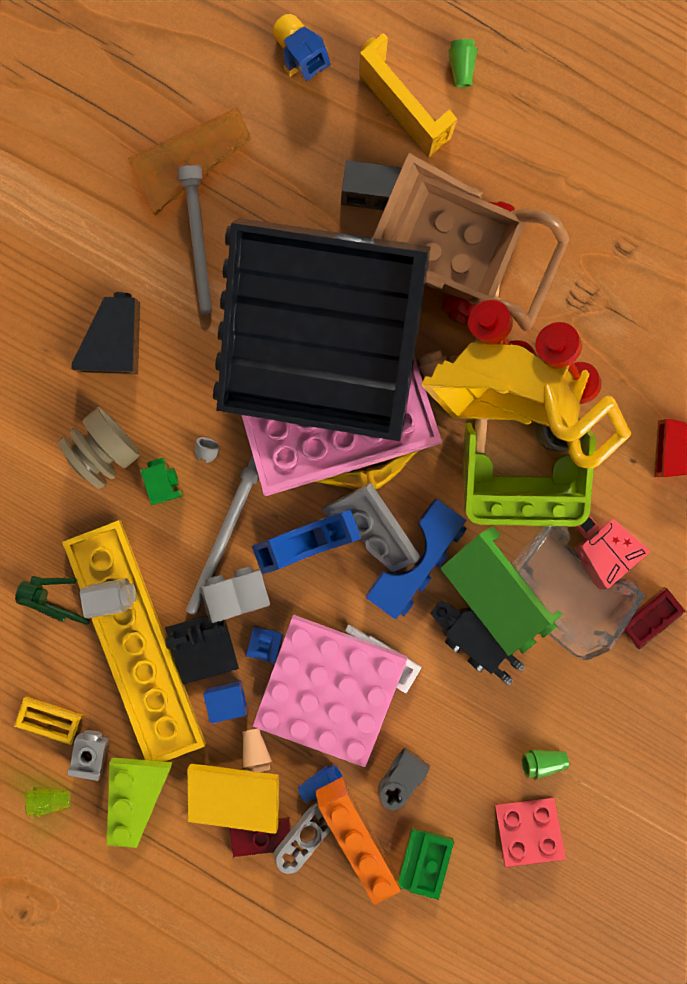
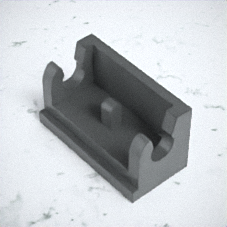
(368, 184)

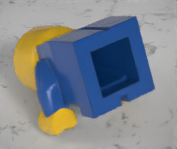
(301, 47)

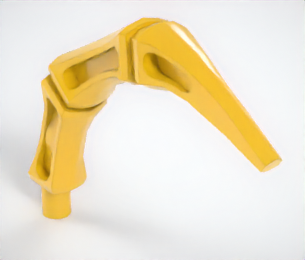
(376, 475)

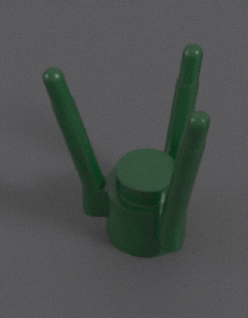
(34, 596)

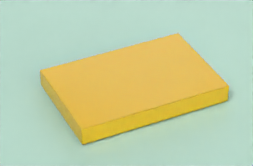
(233, 798)

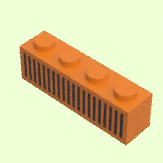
(357, 840)

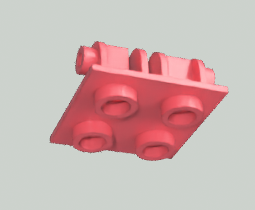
(530, 832)

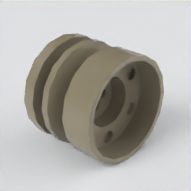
(94, 452)

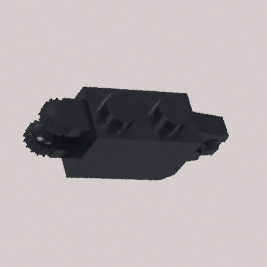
(468, 633)

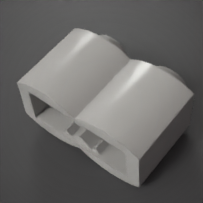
(234, 595)
(107, 598)

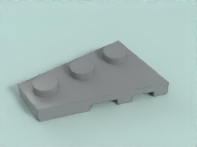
(376, 527)

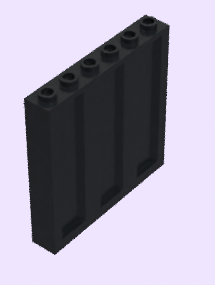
(319, 327)

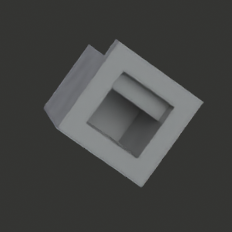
(85, 767)

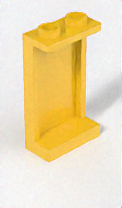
(394, 95)

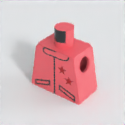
(608, 551)

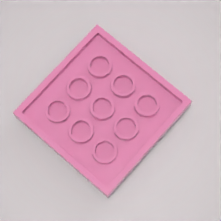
(329, 691)

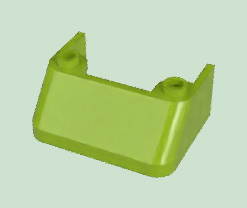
(526, 500)

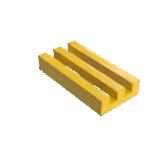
(52, 709)

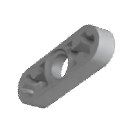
(288, 847)

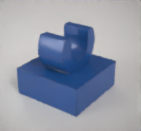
(264, 644)

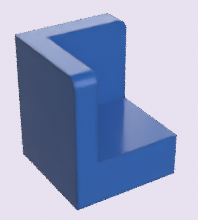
(225, 702)

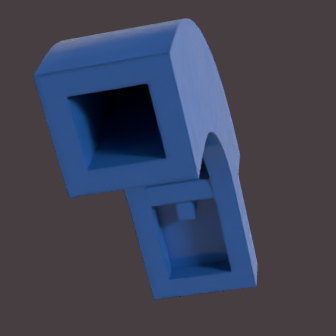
(306, 541)

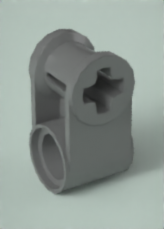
(404, 775)

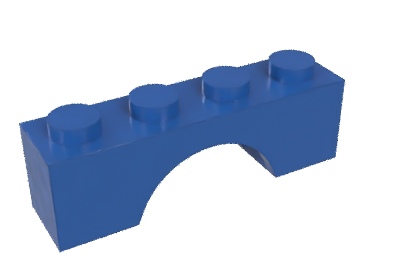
(394, 590)

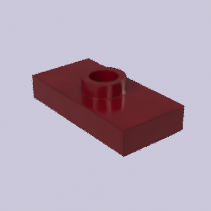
(653, 618)
(254, 842)

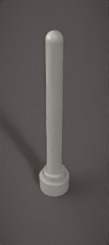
(190, 178)

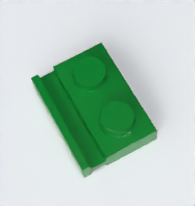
(425, 863)

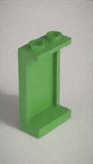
(499, 594)

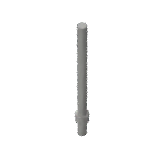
(249, 477)

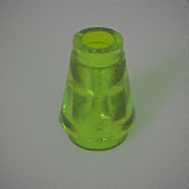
(46, 801)

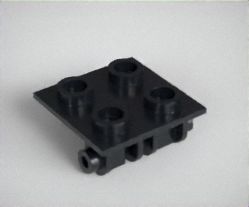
(201, 649)

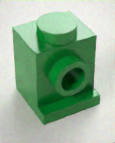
(160, 482)

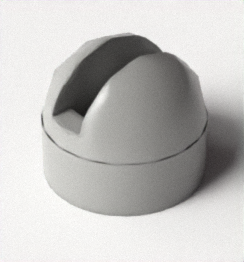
(206, 449)

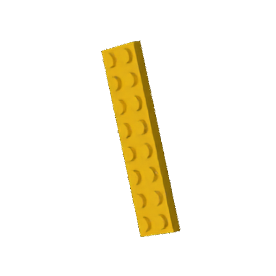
(137, 648)

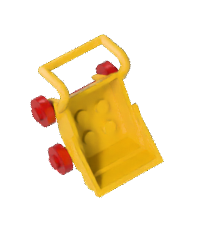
(511, 383)

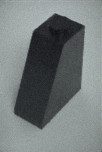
(112, 338)

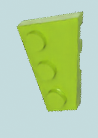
(131, 798)

